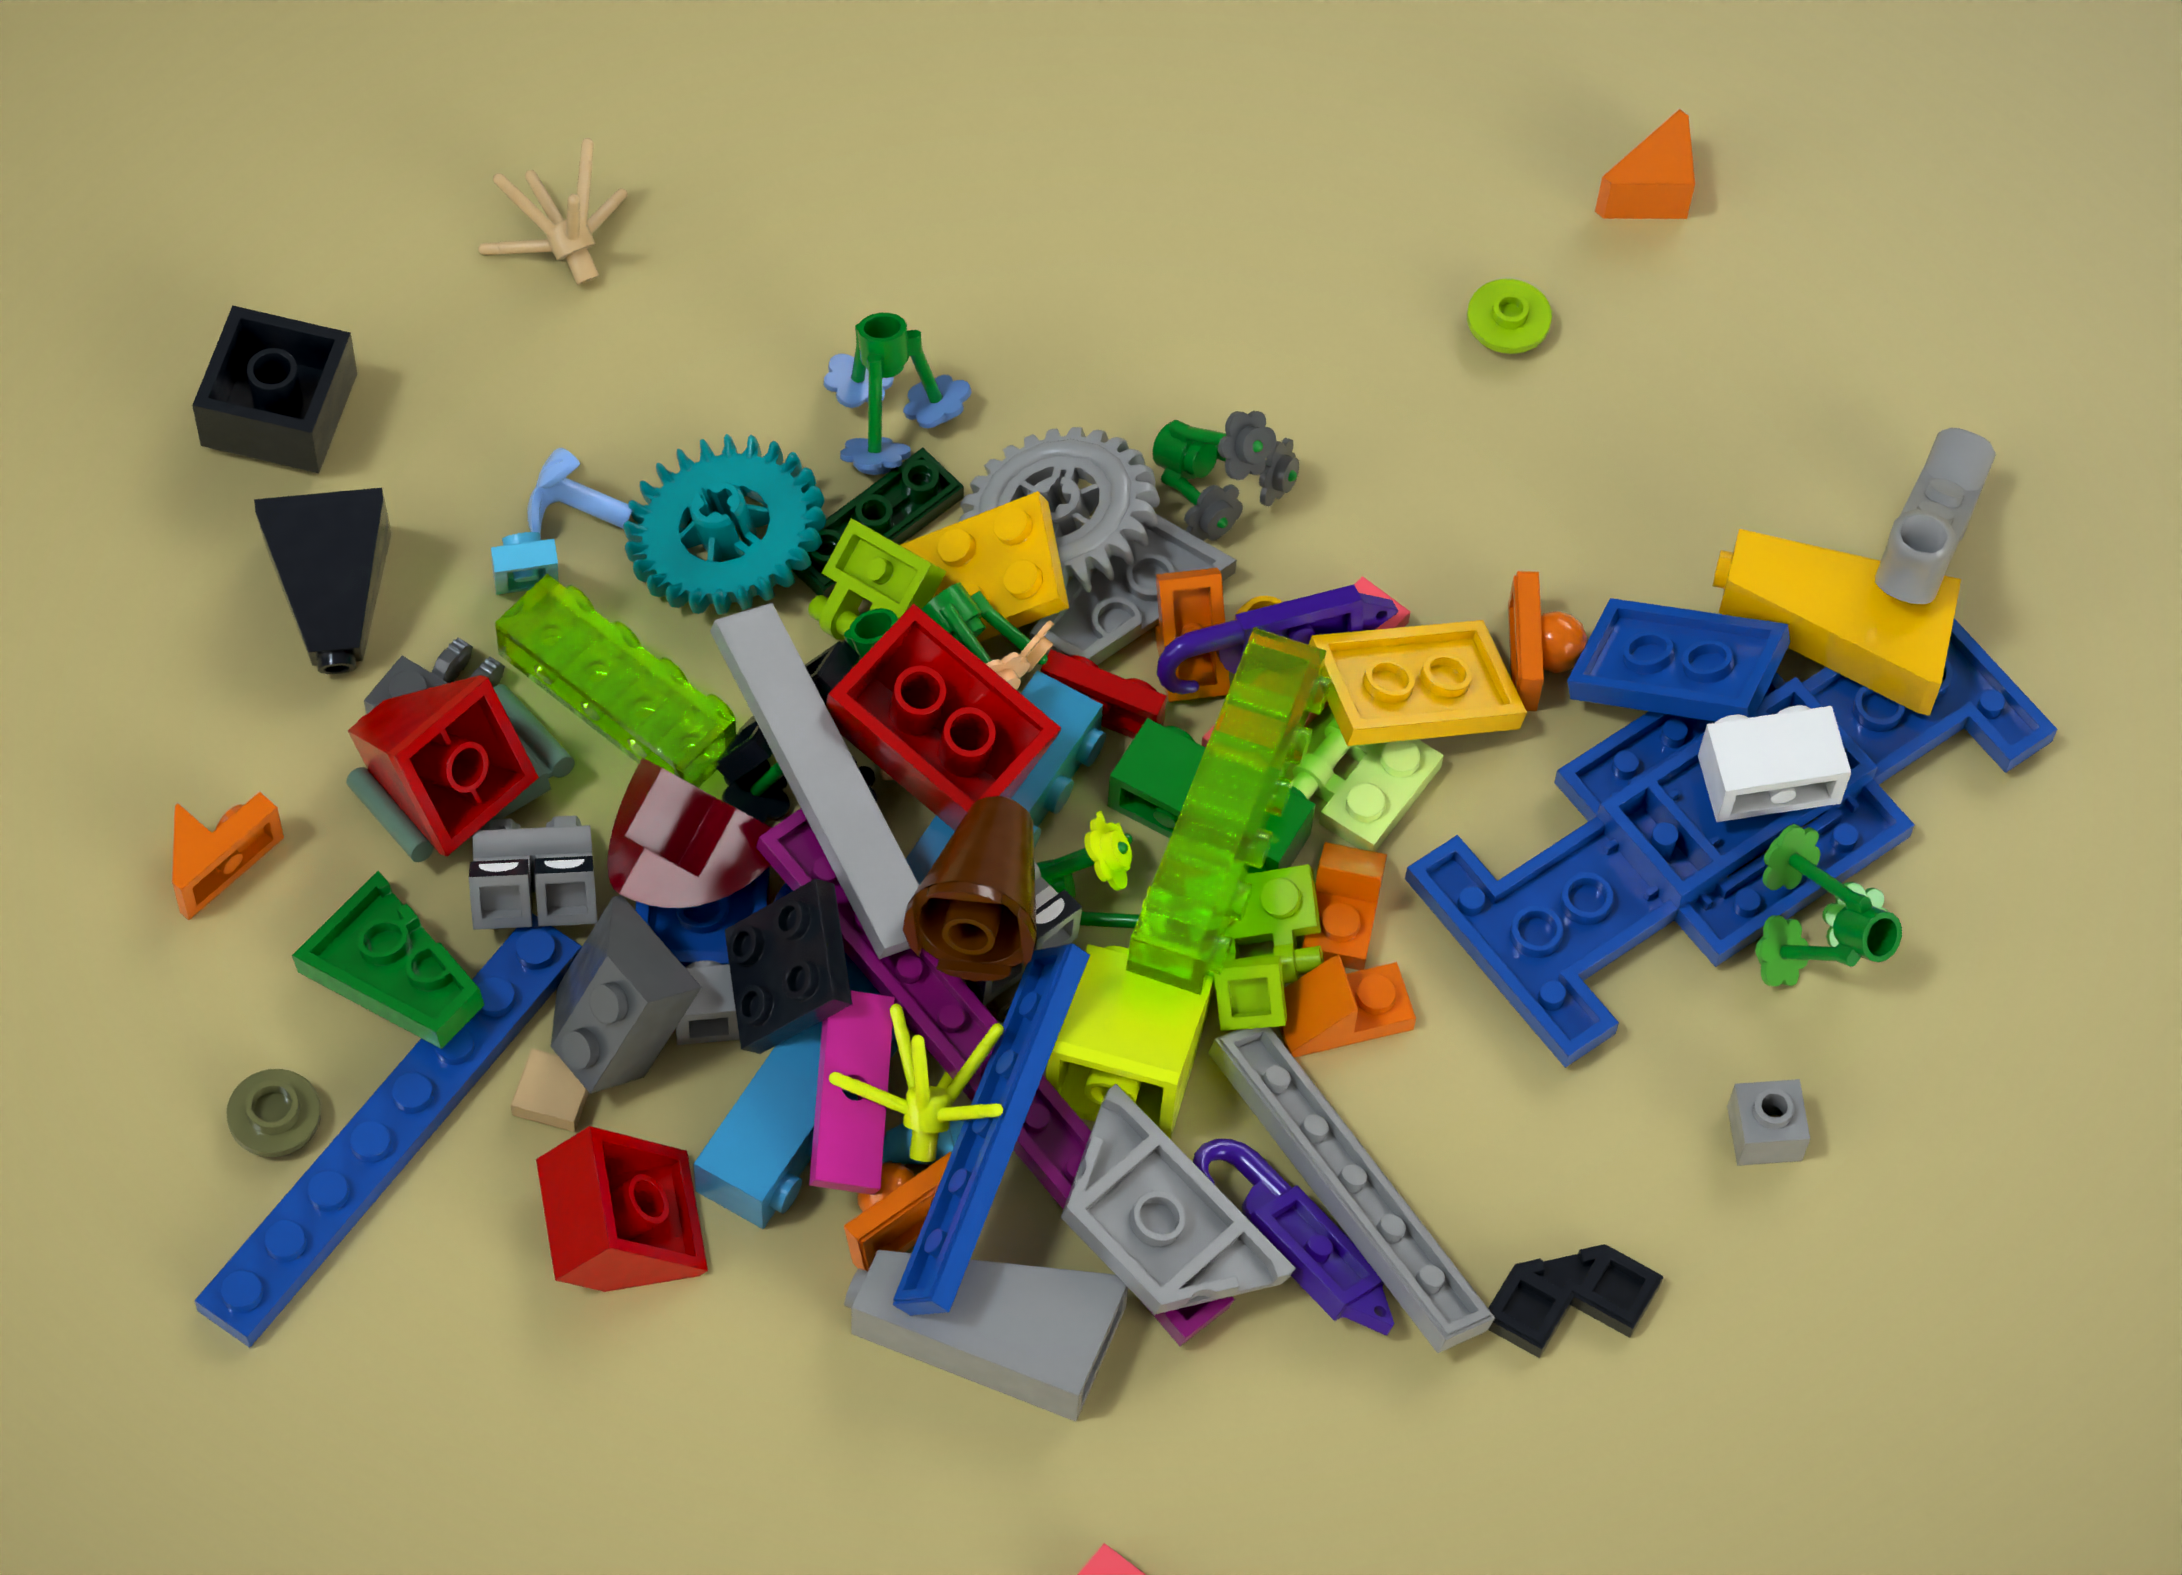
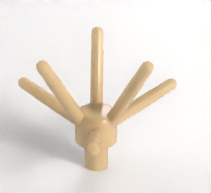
(565, 237)

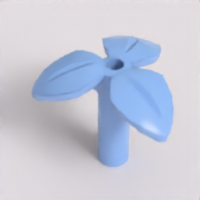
(555, 487)

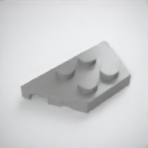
(1162, 1217)

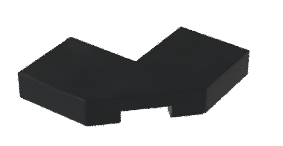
(749, 744)
(1593, 1281)

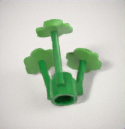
(1856, 920)

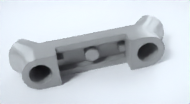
(1935, 516)

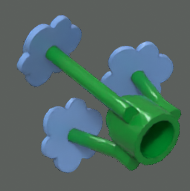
(880, 354)

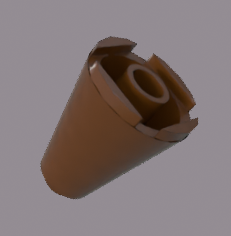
(979, 895)

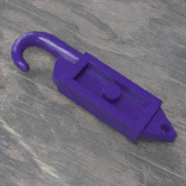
(1296, 619)
(1323, 1256)

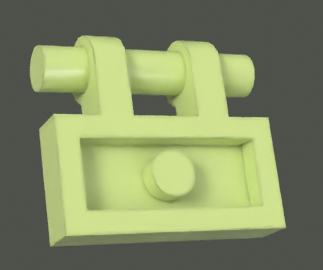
(1377, 790)

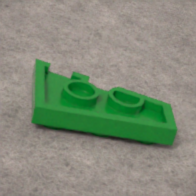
(390, 965)

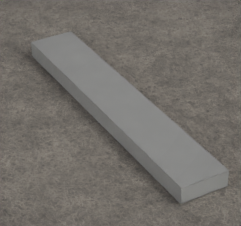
(820, 772)
(1352, 1187)

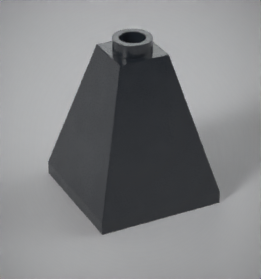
(330, 567)

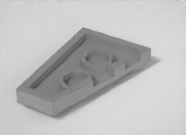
(1127, 607)

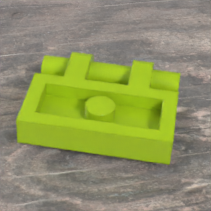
(876, 570)
(1279, 910)

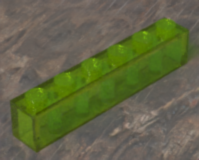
(1227, 812)

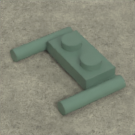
(541, 747)

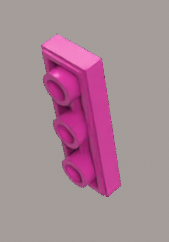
(847, 1131)

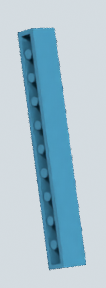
(768, 1133)

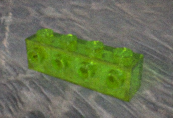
(614, 681)

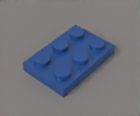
(1678, 661)

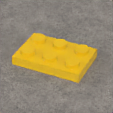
(1004, 555)
(1418, 683)

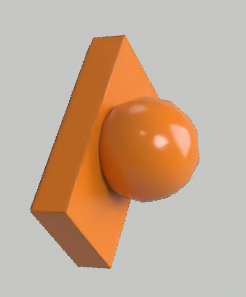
(1537, 640)
(893, 1214)

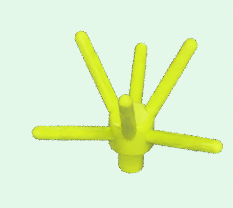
(927, 1107)

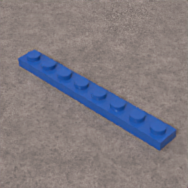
(383, 1138)

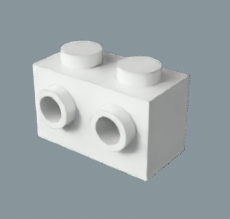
(1774, 762)

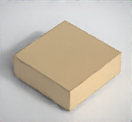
(549, 1092)

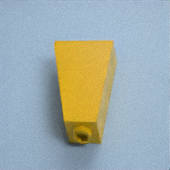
(1841, 614)

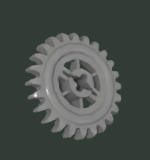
(1053, 466)

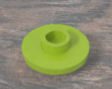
(1509, 316)

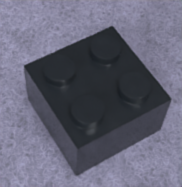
(275, 389)

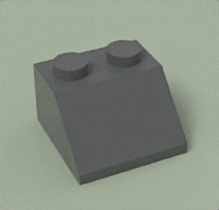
(619, 1001)

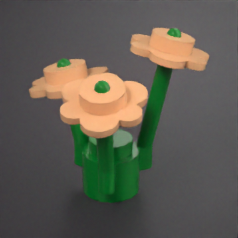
(961, 618)

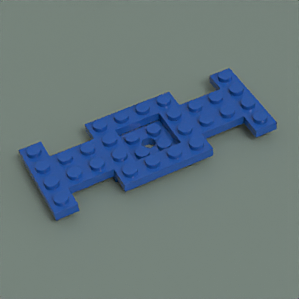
(1663, 857)

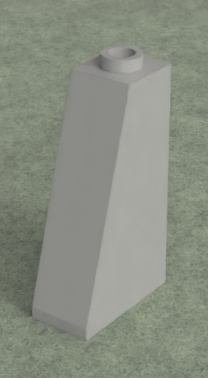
(1008, 1329)

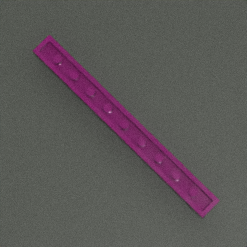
(952, 1027)

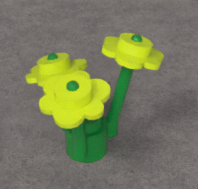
(1111, 856)

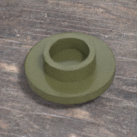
(273, 1112)

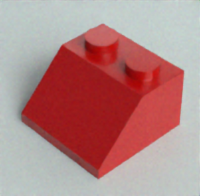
(620, 1212)

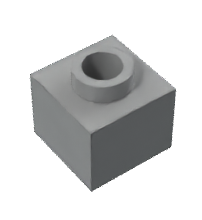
(713, 1010)
(1767, 1138)

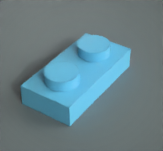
(523, 562)

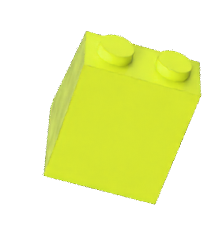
(1127, 1035)

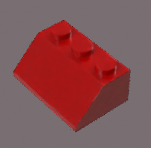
(939, 718)

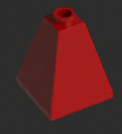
(445, 757)

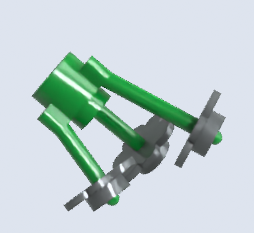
(1193, 452)

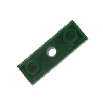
(899, 503)

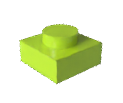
(1251, 994)

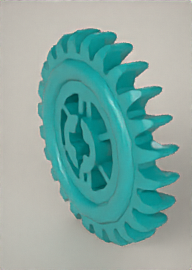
(714, 498)

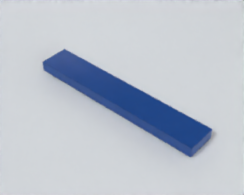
(987, 1143)

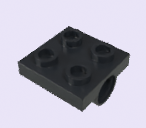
(788, 966)

